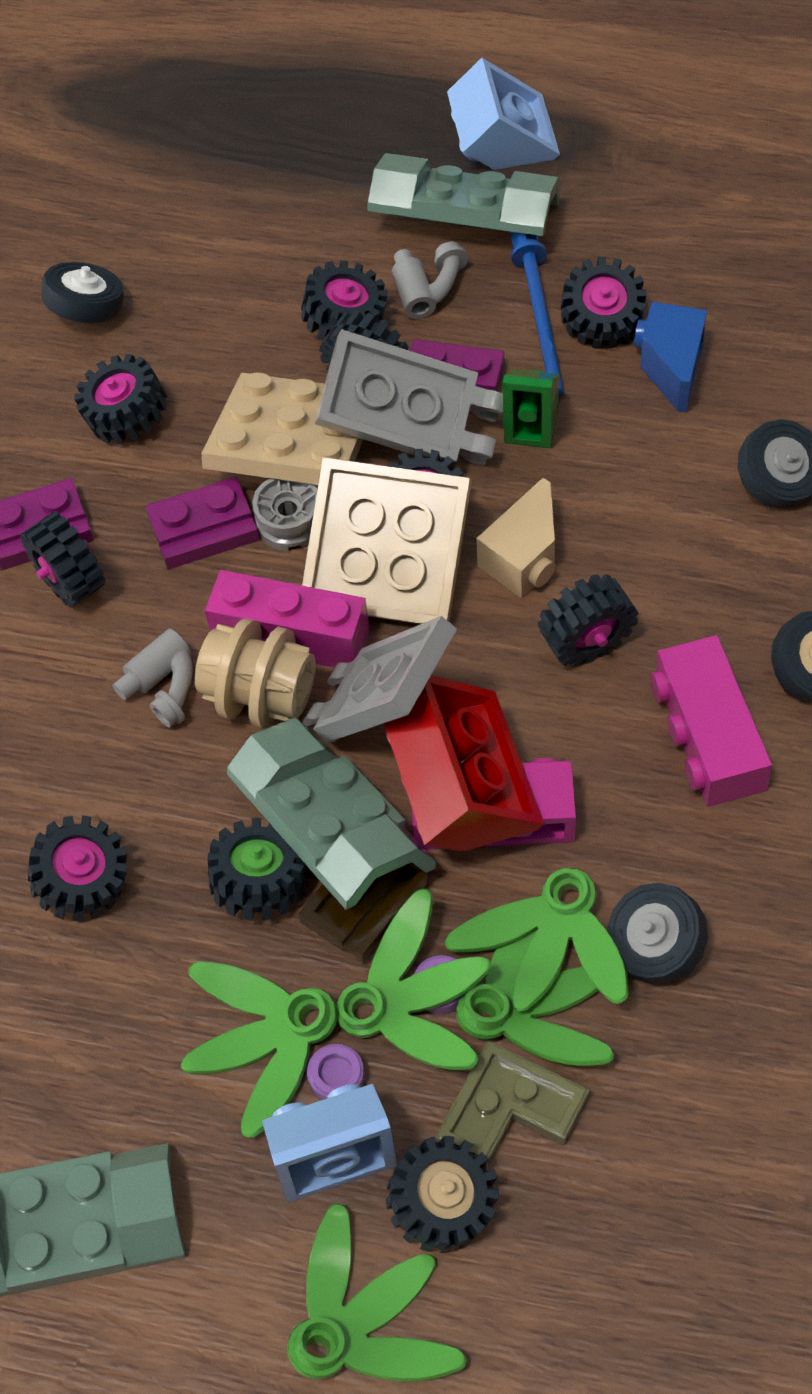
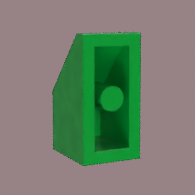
(530, 407)

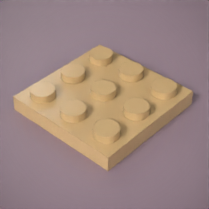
(272, 431)
(388, 538)

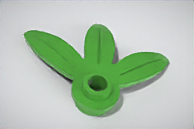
(547, 950)
(425, 990)
(280, 1031)
(533, 1035)
(346, 1328)

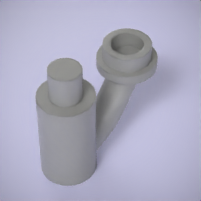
(415, 292)
(151, 665)

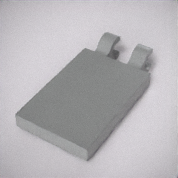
(405, 400)
(381, 681)

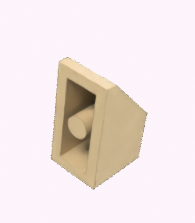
(521, 543)

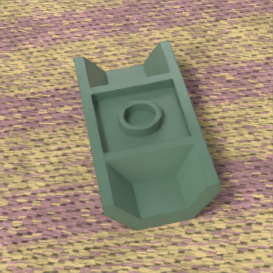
(446, 194)
(324, 809)
(87, 1218)

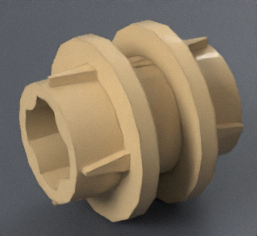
(244, 670)

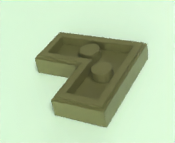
(508, 1090)

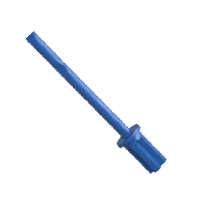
(528, 254)

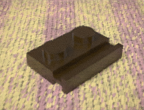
(363, 925)

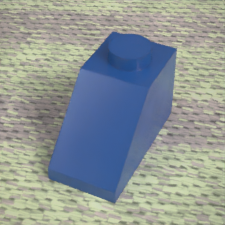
(672, 349)

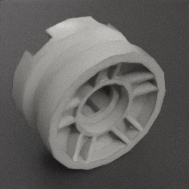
(293, 500)

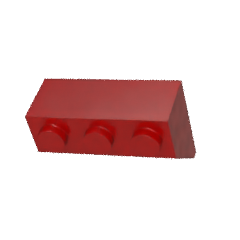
(462, 768)

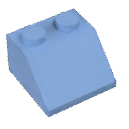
(501, 119)
(330, 1141)

